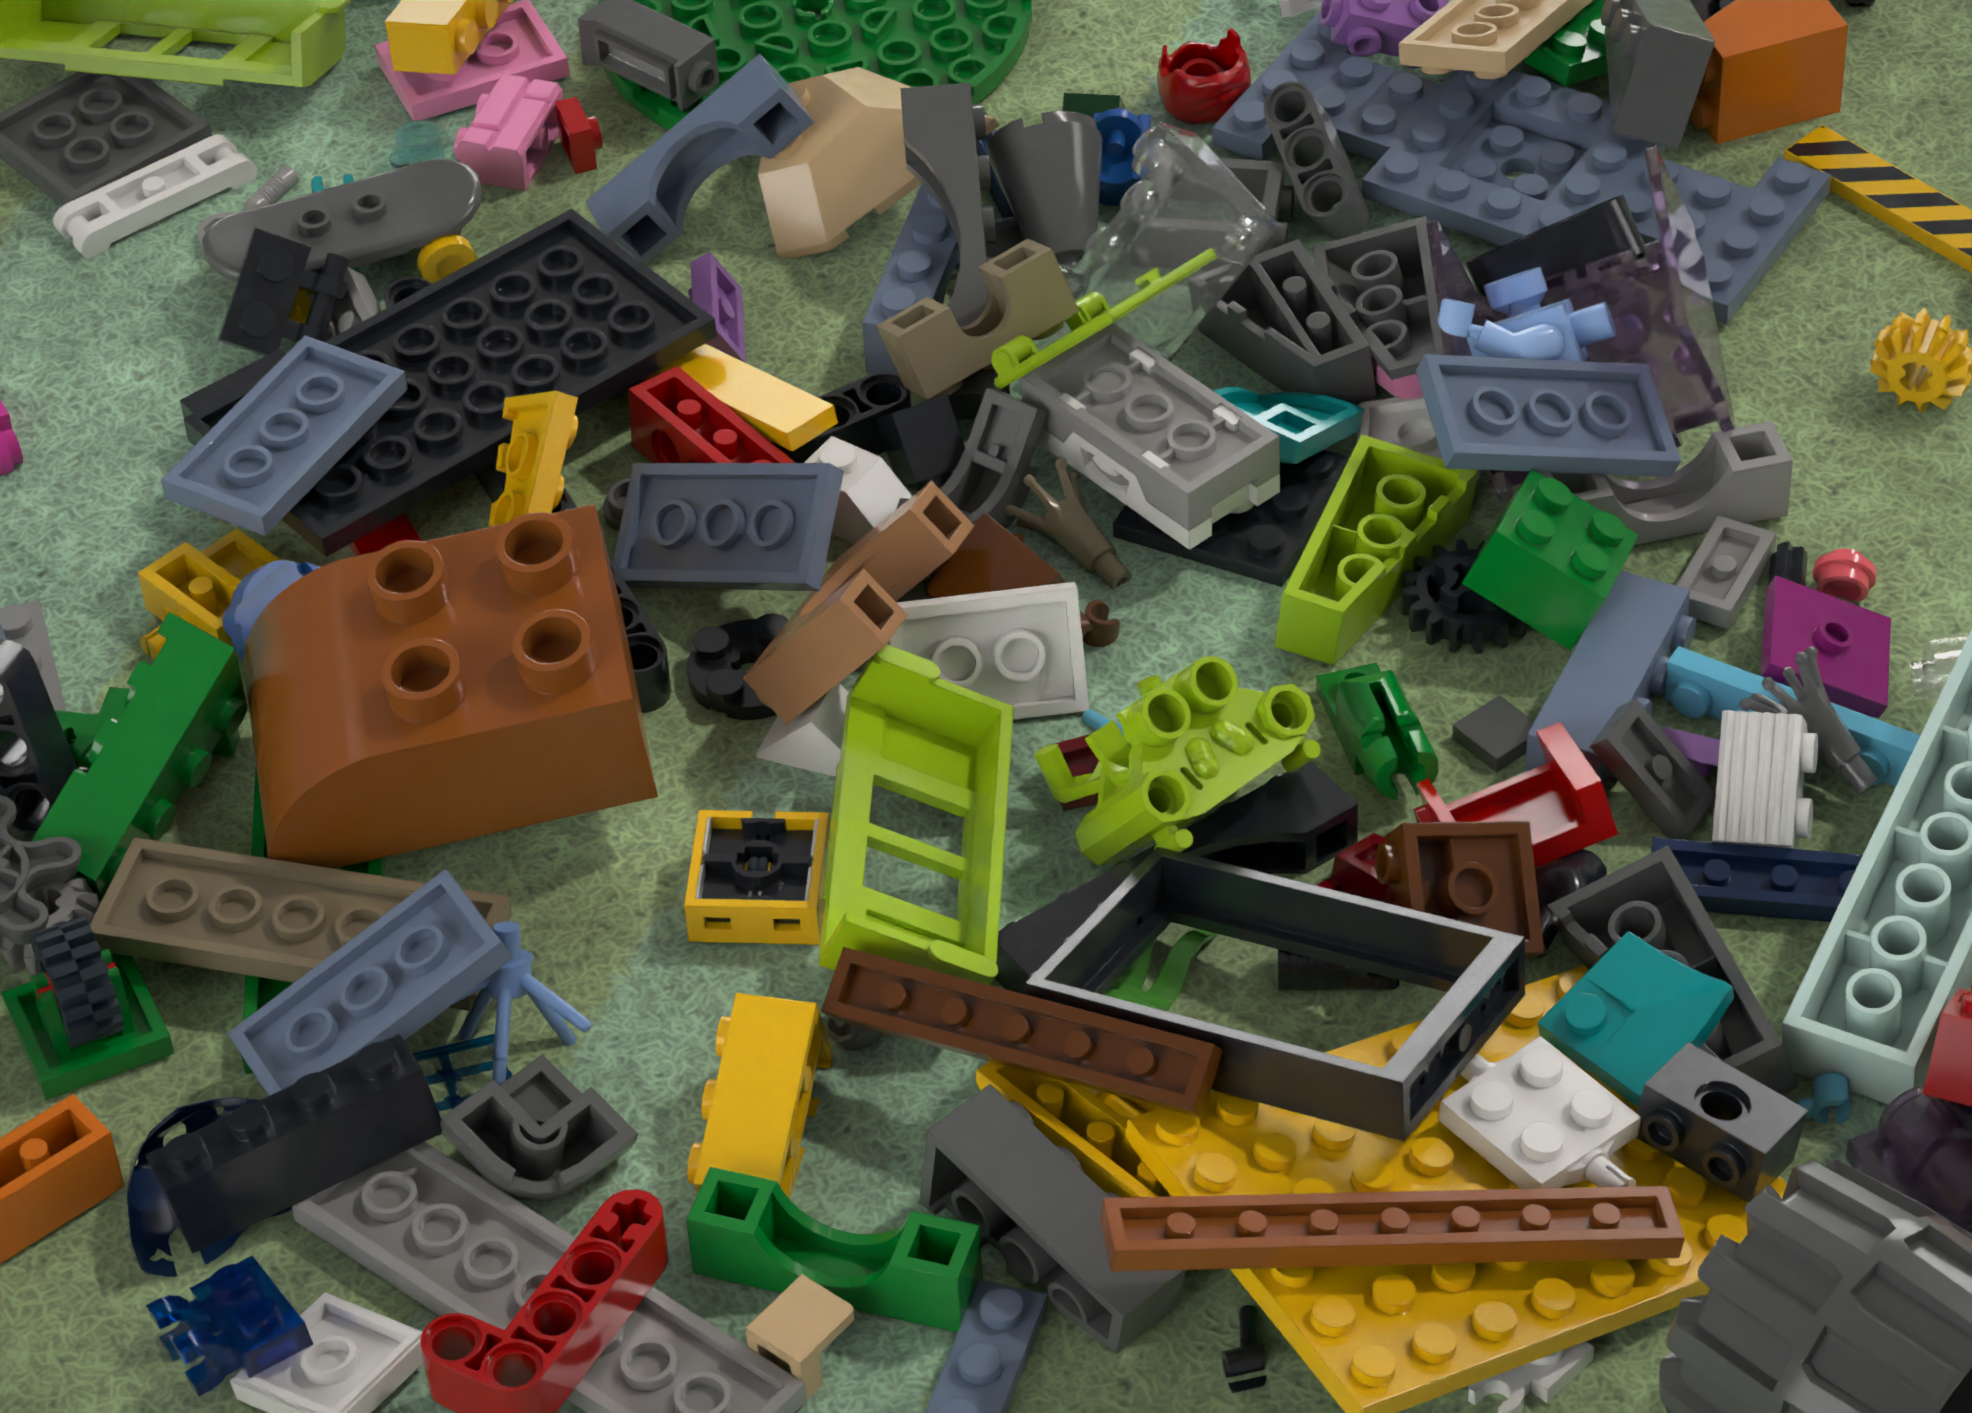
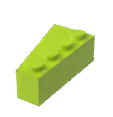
(1374, 525)

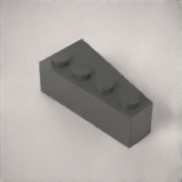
(1663, 910)
(1040, 1216)

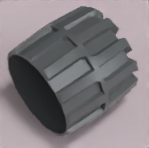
(1828, 1306)

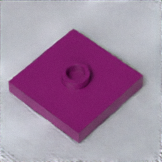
(1848, 638)

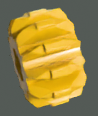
(1922, 360)

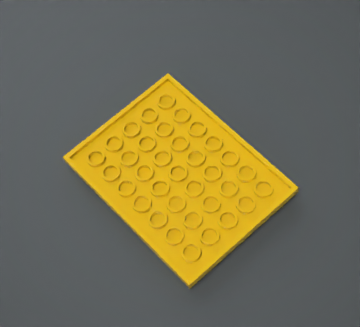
(1424, 1330)

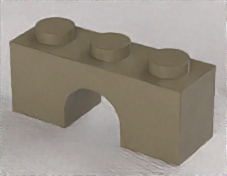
(1023, 298)

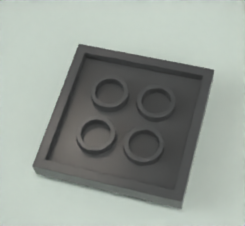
(94, 132)

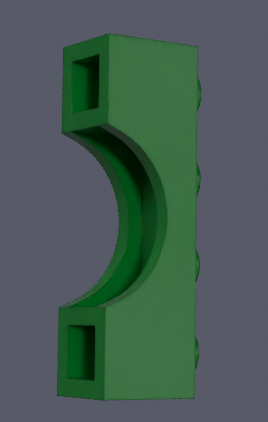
(756, 1237)

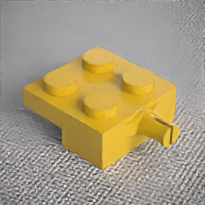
(198, 584)

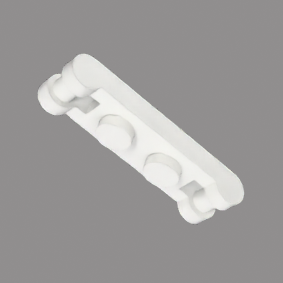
(153, 194)

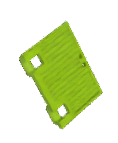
(1022, 356)

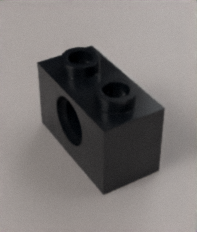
(1719, 1122)

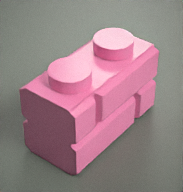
(511, 131)

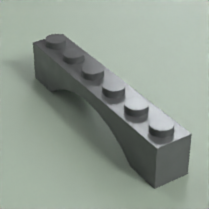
(942, 154)

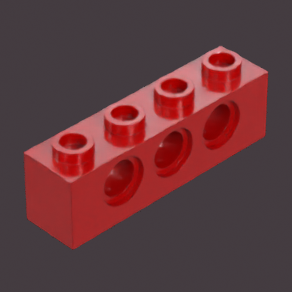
(684, 423)

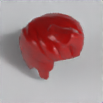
(1203, 79)

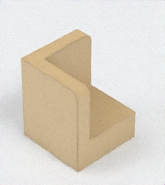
(799, 1329)

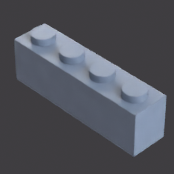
(1615, 662)

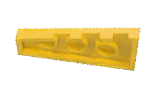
(534, 459)

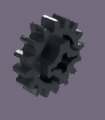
(1456, 611)

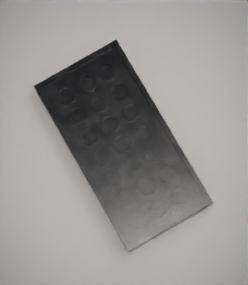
(526, 319)

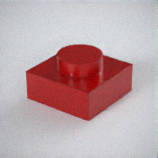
(578, 134)

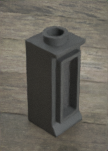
(649, 50)

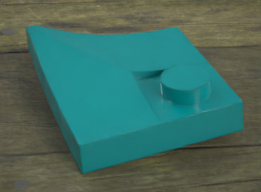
(1301, 419)
(1634, 1015)

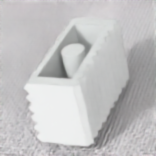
(1763, 779)

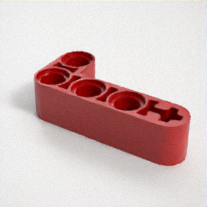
(561, 1324)

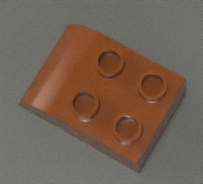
(445, 693)

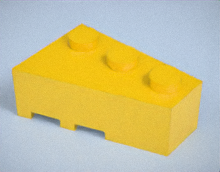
(761, 1090)

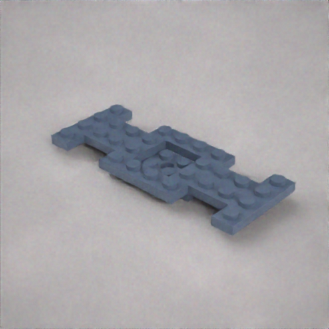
(1450, 159)

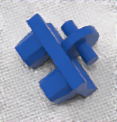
(1119, 133)

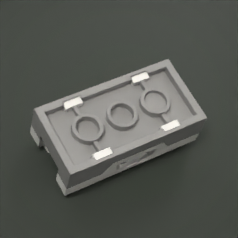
(1153, 434)

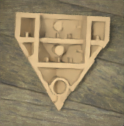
(840, 163)

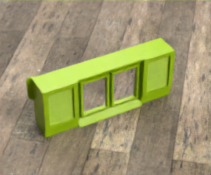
(274, 38)
(944, 751)

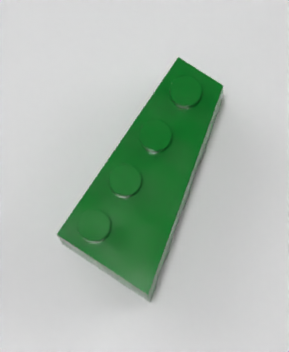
(151, 752)

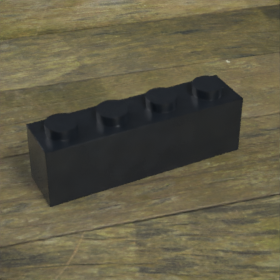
(295, 1142)

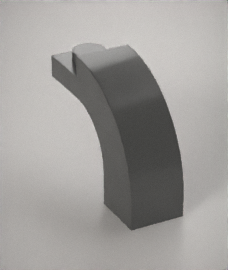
(996, 458)

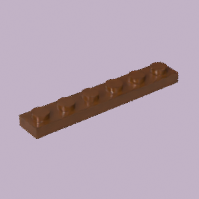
(1023, 1032)

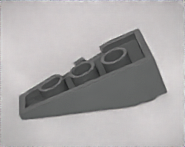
(1387, 291)

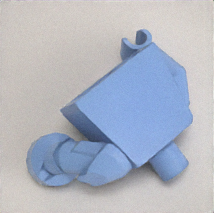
(1528, 330)

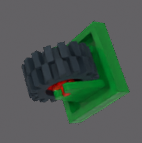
(83, 1012)

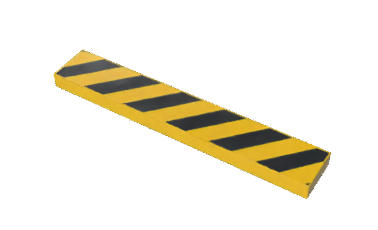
(1888, 193)

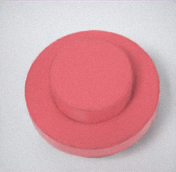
(1844, 574)

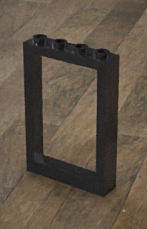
(1470, 962)

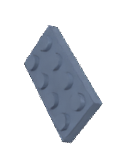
(1547, 415)
(284, 435)
(728, 525)
(374, 986)

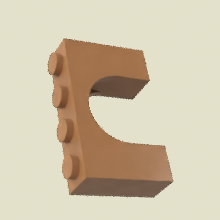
(857, 603)

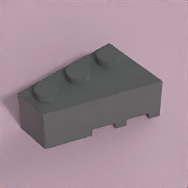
(1654, 66)
(1293, 328)

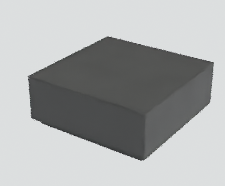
(1494, 733)

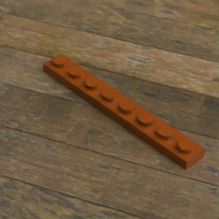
(1390, 1228)

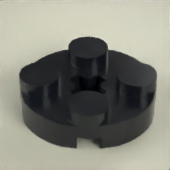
(716, 661)

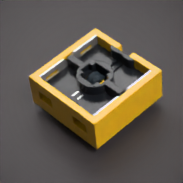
(757, 878)

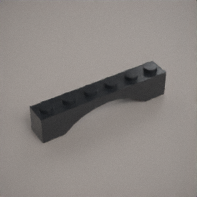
(1276, 829)

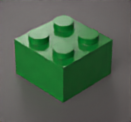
(1551, 559)

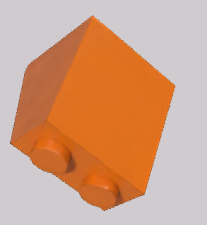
(1770, 67)

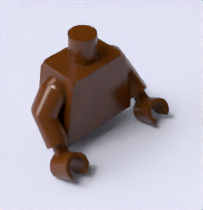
(1001, 561)

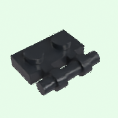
(266, 293)

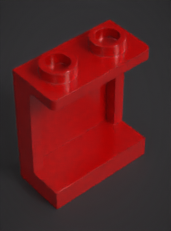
(1558, 798)

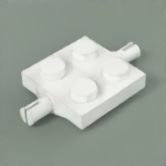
(1541, 1119)

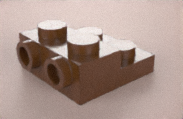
(1466, 874)

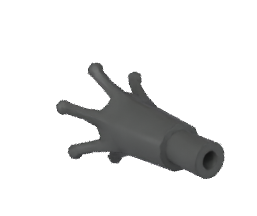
(1835, 743)

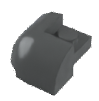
(537, 1133)

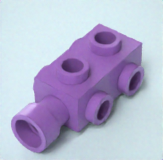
(1375, 24)

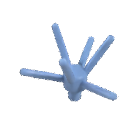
(513, 982)

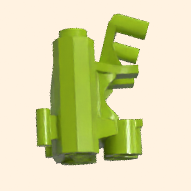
(1189, 751)

